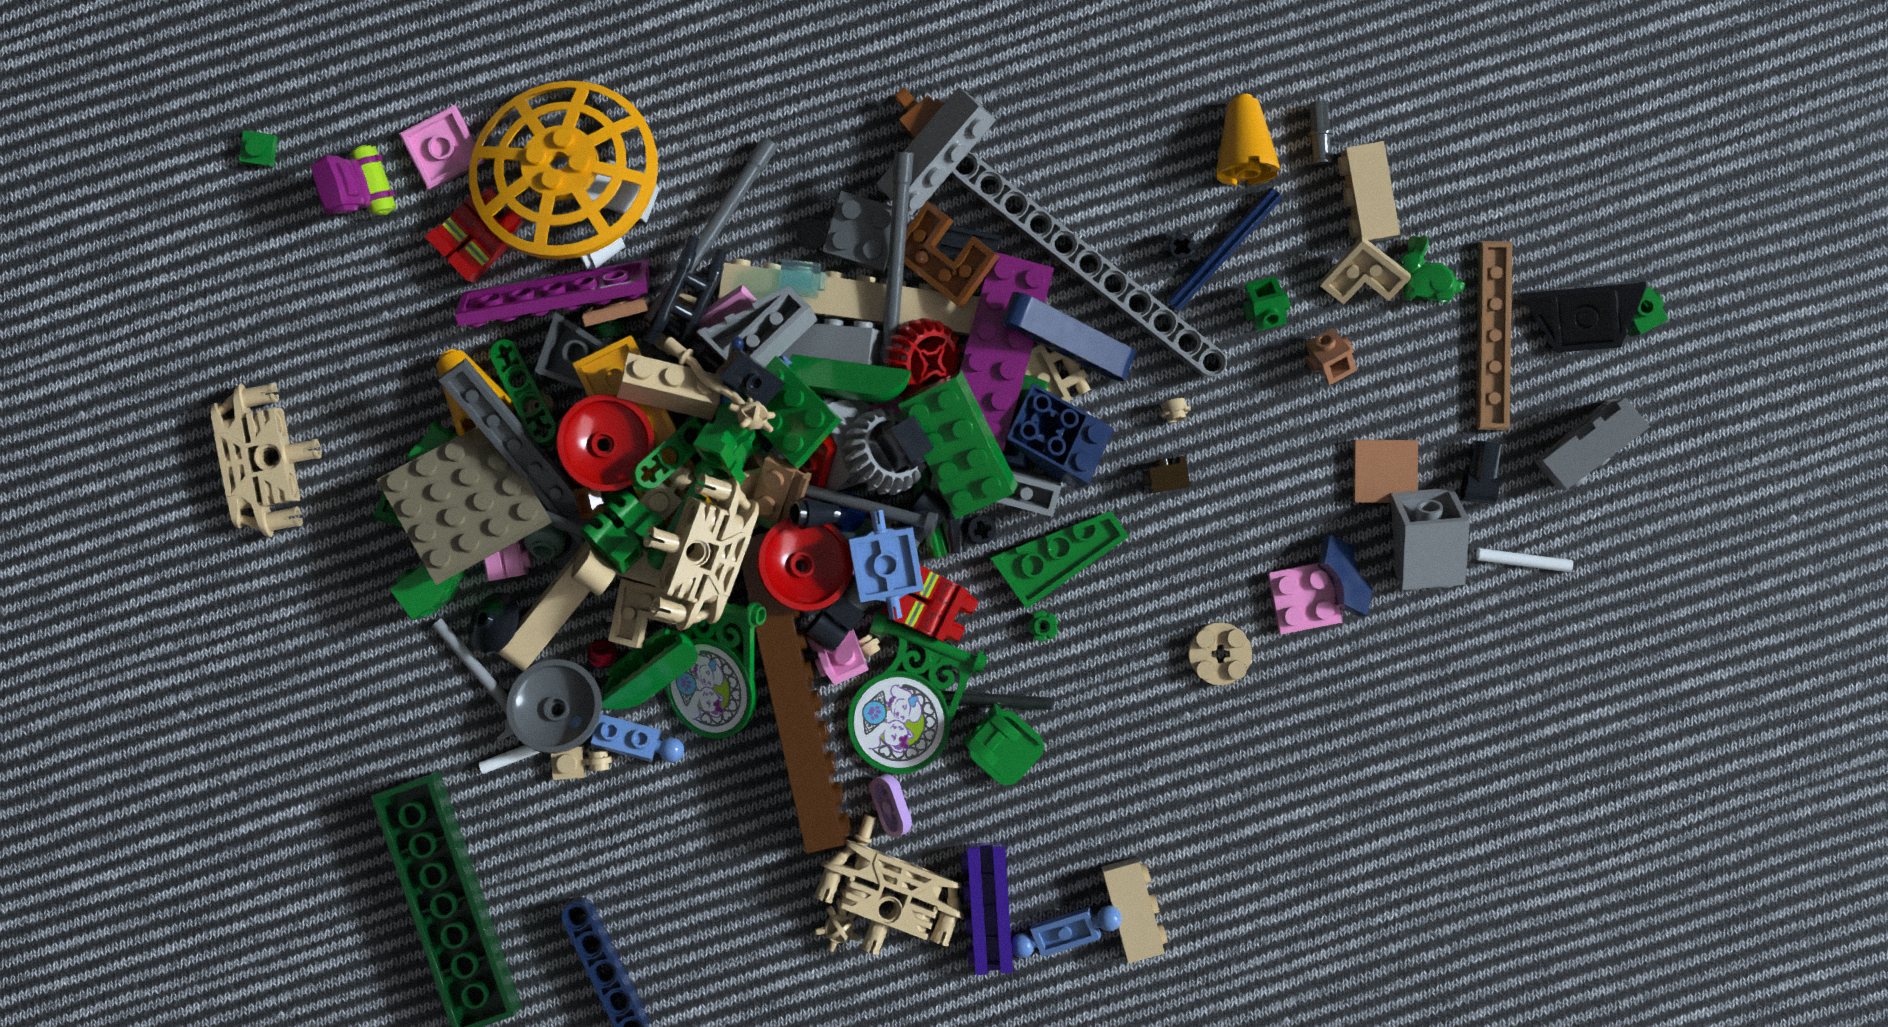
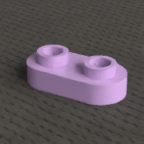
(890, 805)

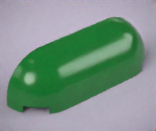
(850, 379)
(648, 669)

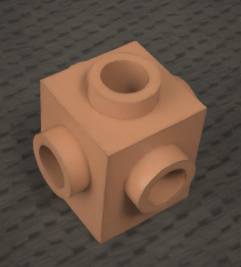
(1330, 356)

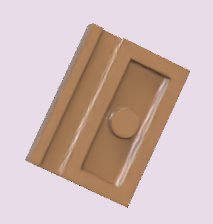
(778, 487)

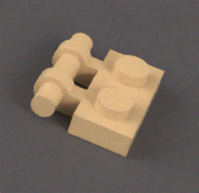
(1042, 367)

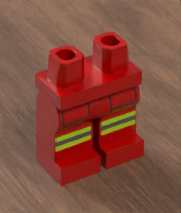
(469, 241)
(938, 609)

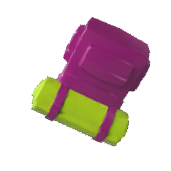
(353, 183)

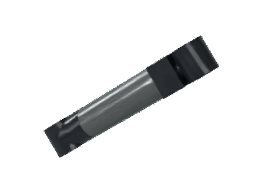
(840, 617)

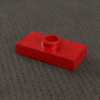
(820, 463)

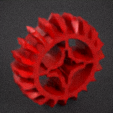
(929, 360)

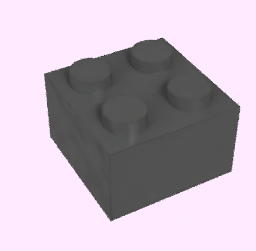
(860, 232)

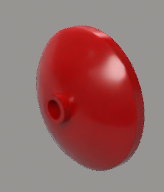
(606, 419)
(825, 560)

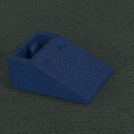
(1059, 437)

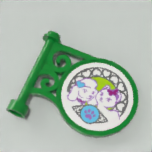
(720, 688)
(902, 717)

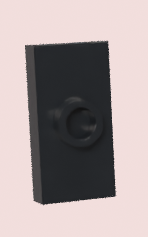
(750, 377)

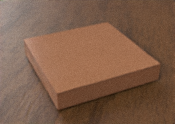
(616, 309)
(1384, 469)

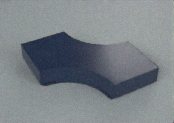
(1350, 588)

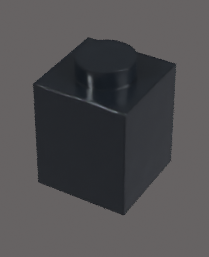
(905, 444)

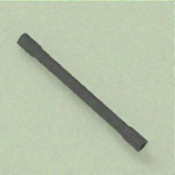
(755, 164)
(902, 179)

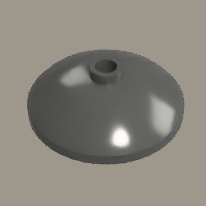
(537, 695)

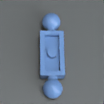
(632, 739)
(1066, 931)

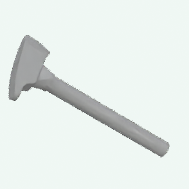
(476, 669)

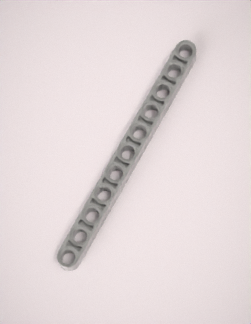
(1104, 268)

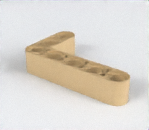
(582, 573)

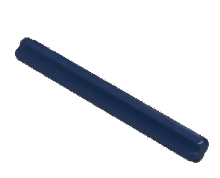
(1224, 249)

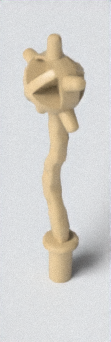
(749, 413)
(840, 926)

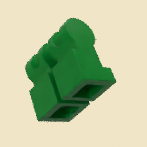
(727, 445)
(623, 545)

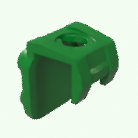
(1004, 745)

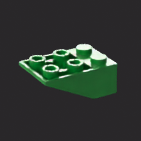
(420, 594)

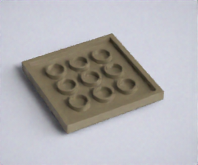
(462, 504)

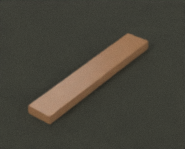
(1493, 335)

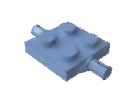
(886, 564)

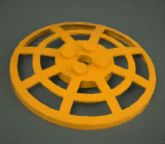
(568, 181)

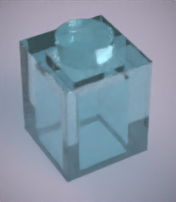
(803, 277)

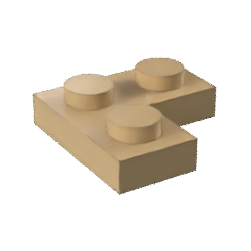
(1364, 265)
(633, 611)

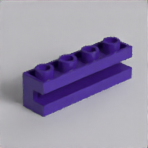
(989, 907)

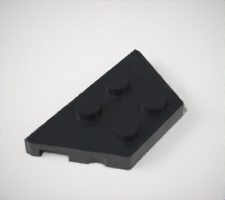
(1586, 315)

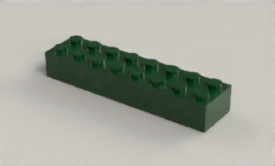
(446, 902)

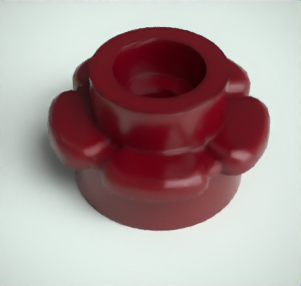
(602, 653)

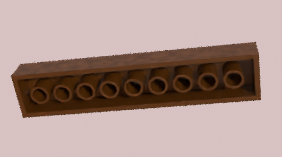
(798, 716)

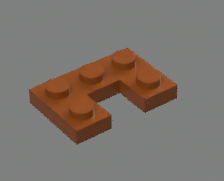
(952, 278)

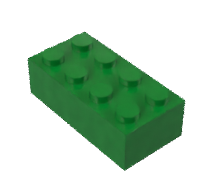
(965, 452)

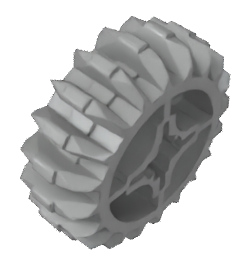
(869, 458)

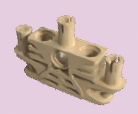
(244, 450)
(717, 555)
(898, 876)

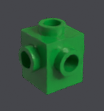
(1269, 309)
(1649, 313)

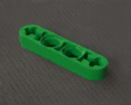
(526, 392)
(675, 442)

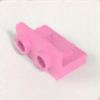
(843, 662)

